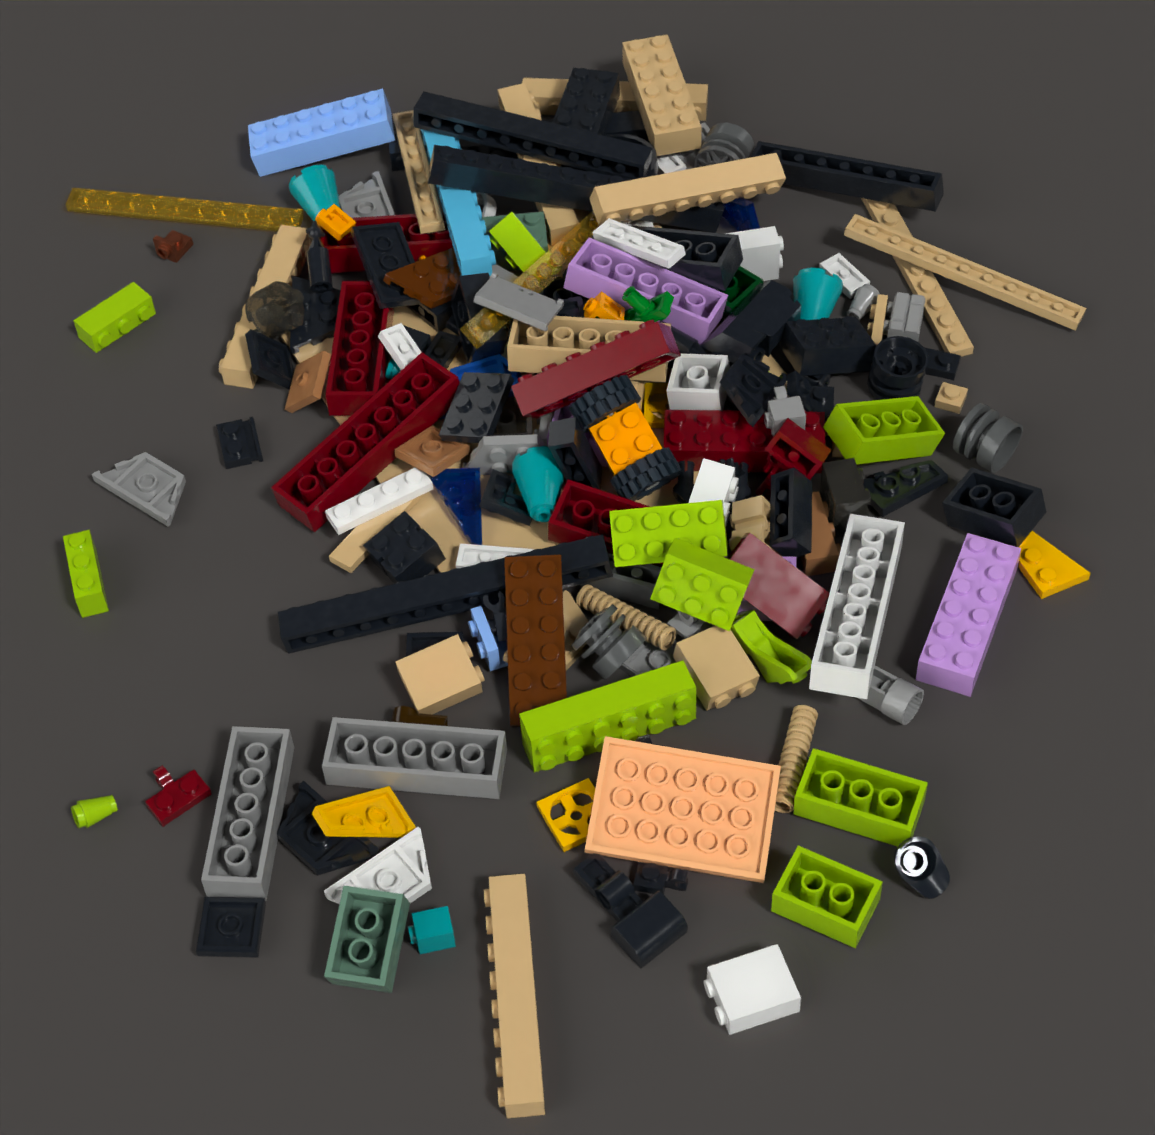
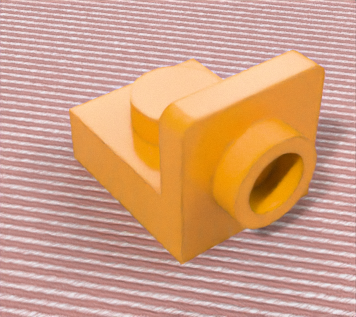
(335, 221)
(604, 308)

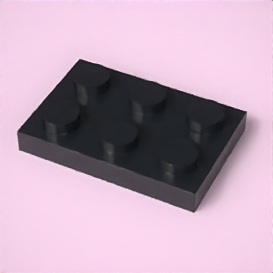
(476, 407)

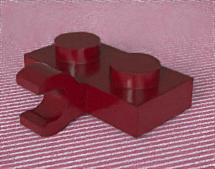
(176, 796)

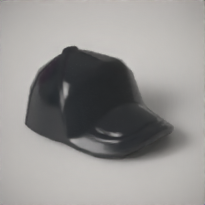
(922, 866)

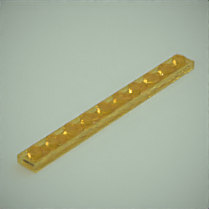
(182, 209)
(535, 278)

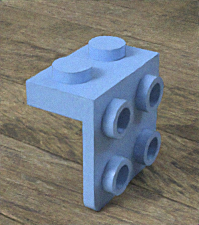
(487, 645)

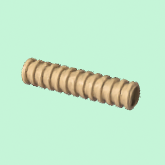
(657, 633)
(794, 756)

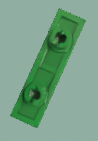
(644, 310)

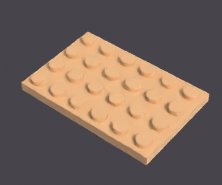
(683, 809)

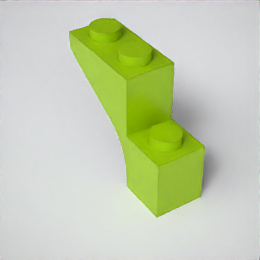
(772, 656)

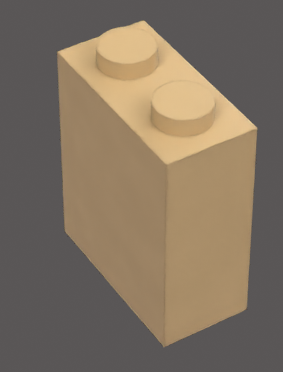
(717, 666)
(440, 675)

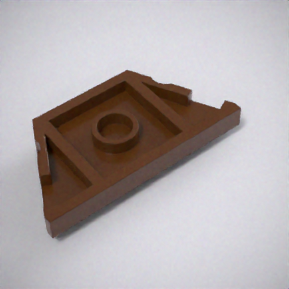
(428, 279)

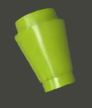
(93, 810)

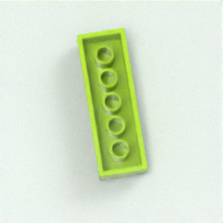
(617, 710)

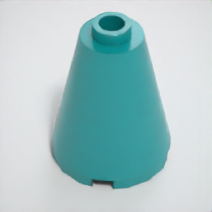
(315, 189)
(816, 292)
(538, 481)

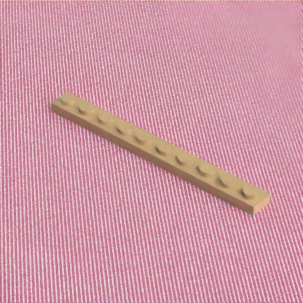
(965, 272)
(923, 282)

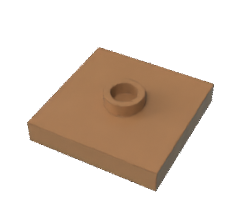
(308, 381)
(430, 453)

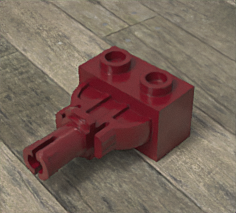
(790, 449)

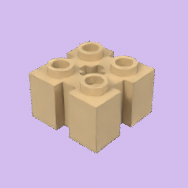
(750, 516)

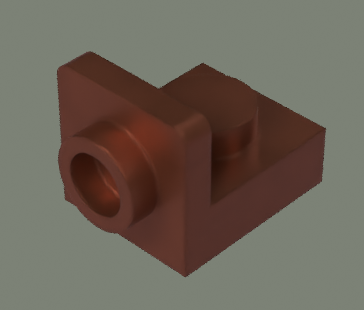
(172, 246)

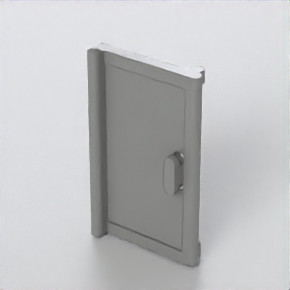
(518, 302)

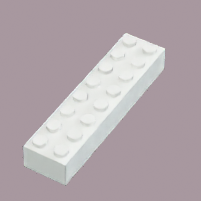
(857, 607)

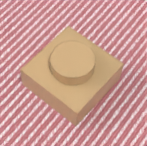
(951, 397)

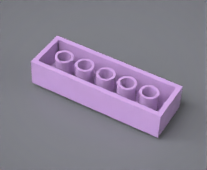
(607, 269)
(968, 615)

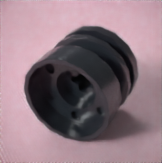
(897, 368)

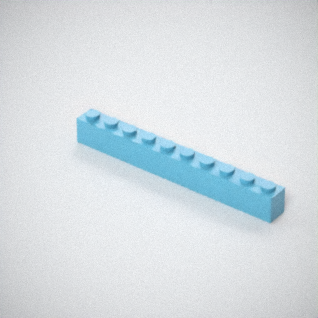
(462, 217)

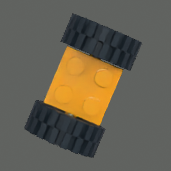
(625, 439)

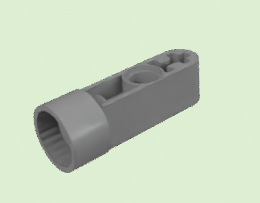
(894, 696)

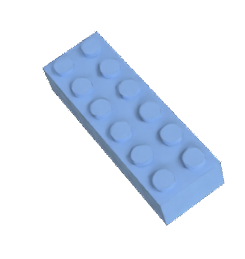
(321, 132)

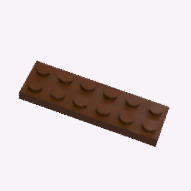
(534, 633)

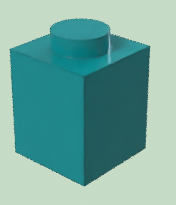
(432, 930)

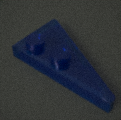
(741, 214)
(462, 495)

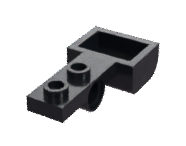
(642, 926)

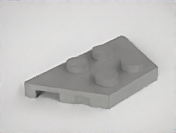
(366, 199)
(500, 451)
(146, 485)

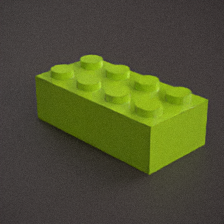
(884, 429)
(648, 532)
(859, 798)

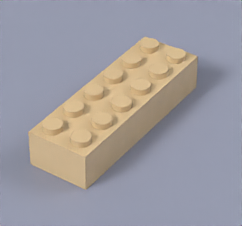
(661, 95)
(533, 348)

